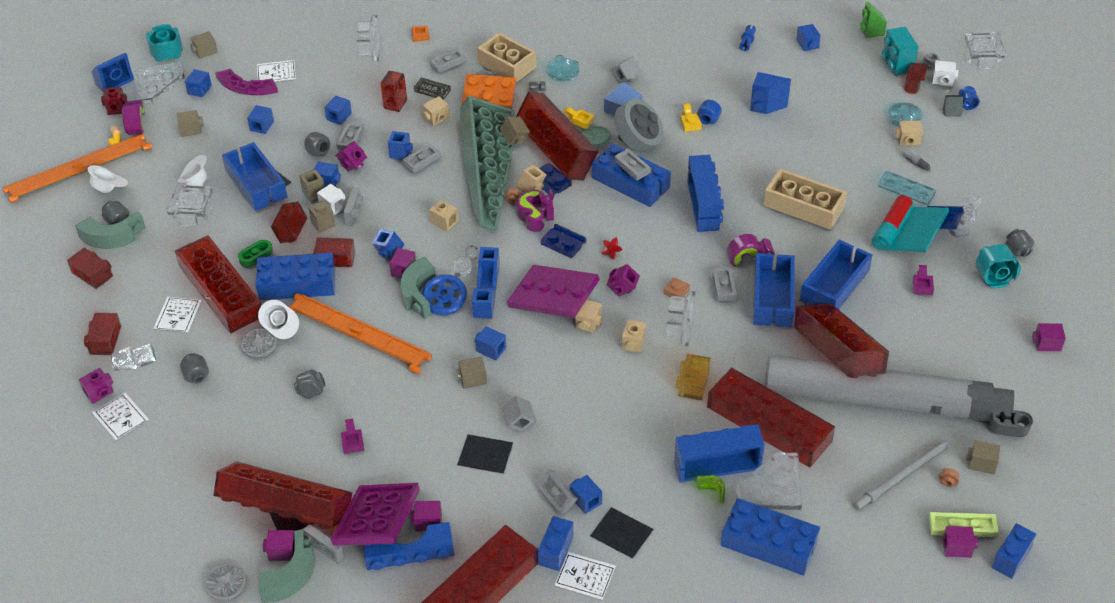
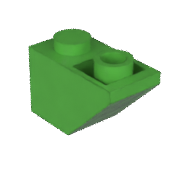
(873, 21)

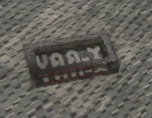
(432, 88)

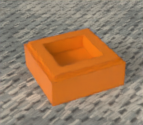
(420, 33)

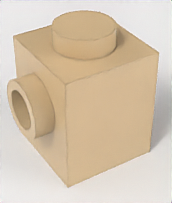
(435, 111)
(909, 133)
(531, 179)
(444, 215)
(589, 316)
(634, 336)

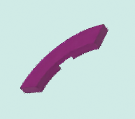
(237, 84)

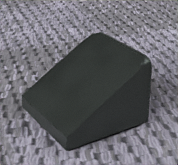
(953, 105)

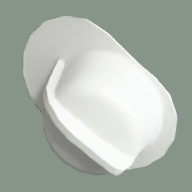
(194, 172)
(104, 180)
(278, 319)

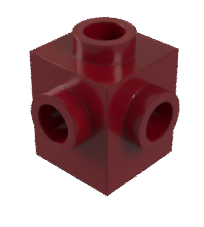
(113, 100)

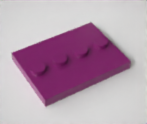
(553, 291)
(375, 514)

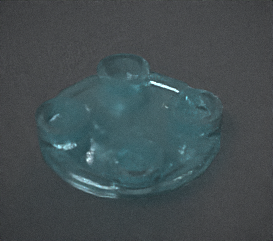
(563, 68)
(904, 112)

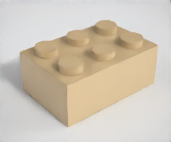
(506, 57)

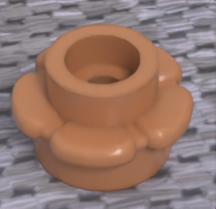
(512, 195)
(949, 477)

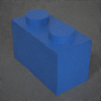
(555, 543)
(1014, 550)

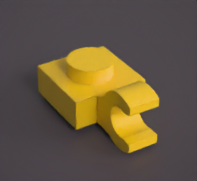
(580, 117)
(688, 120)

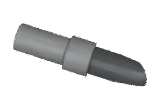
(916, 159)

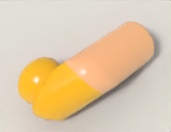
(116, 135)

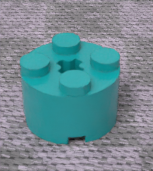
(164, 42)
(997, 265)

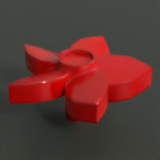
(612, 248)

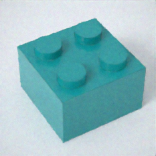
(899, 50)

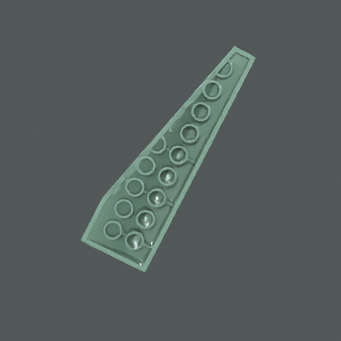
(486, 157)

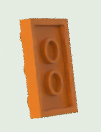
(491, 89)

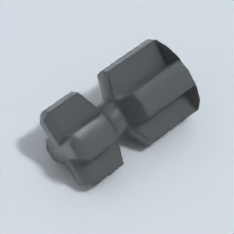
(533, 86)

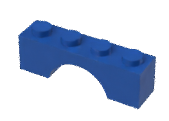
(485, 292)
(432, 545)

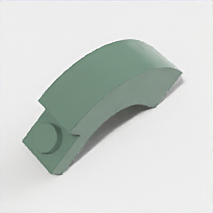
(112, 235)
(412, 282)
(288, 580)

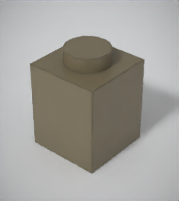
(203, 45)
(189, 123)
(514, 130)
(311, 184)
(321, 216)
(472, 372)
(983, 457)

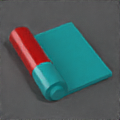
(908, 227)

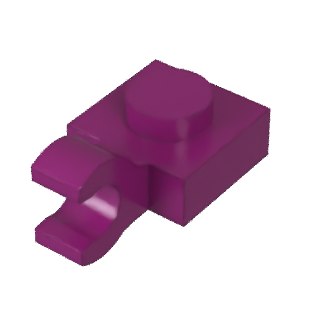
(547, 205)
(922, 282)
(352, 439)

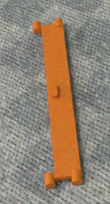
(75, 166)
(361, 331)

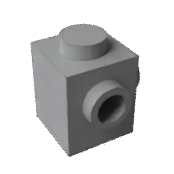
(626, 70)
(518, 413)

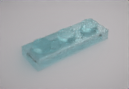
(907, 187)

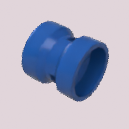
(970, 99)

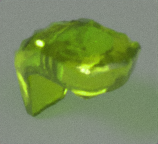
(712, 482)

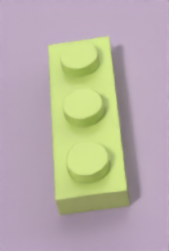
(983, 524)

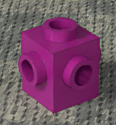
(351, 156)
(623, 280)
(96, 385)

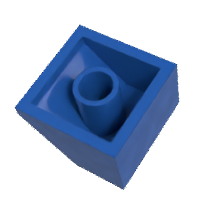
(113, 73)
(769, 93)

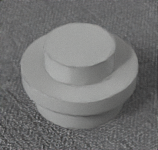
(930, 59)

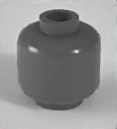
(317, 144)
(114, 212)
(1019, 242)
(194, 368)
(309, 383)

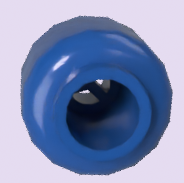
(709, 112)

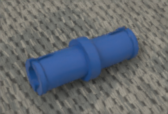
(747, 38)

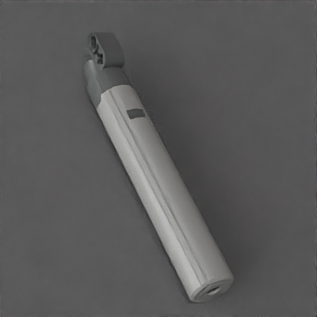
(899, 391)

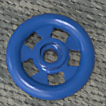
(457, 302)

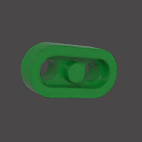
(249, 255)

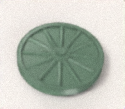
(597, 135)

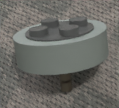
(638, 125)

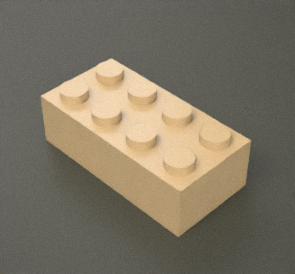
(805, 198)

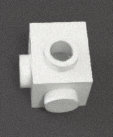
(944, 73)
(334, 198)

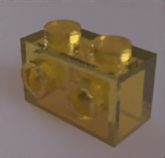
(694, 376)

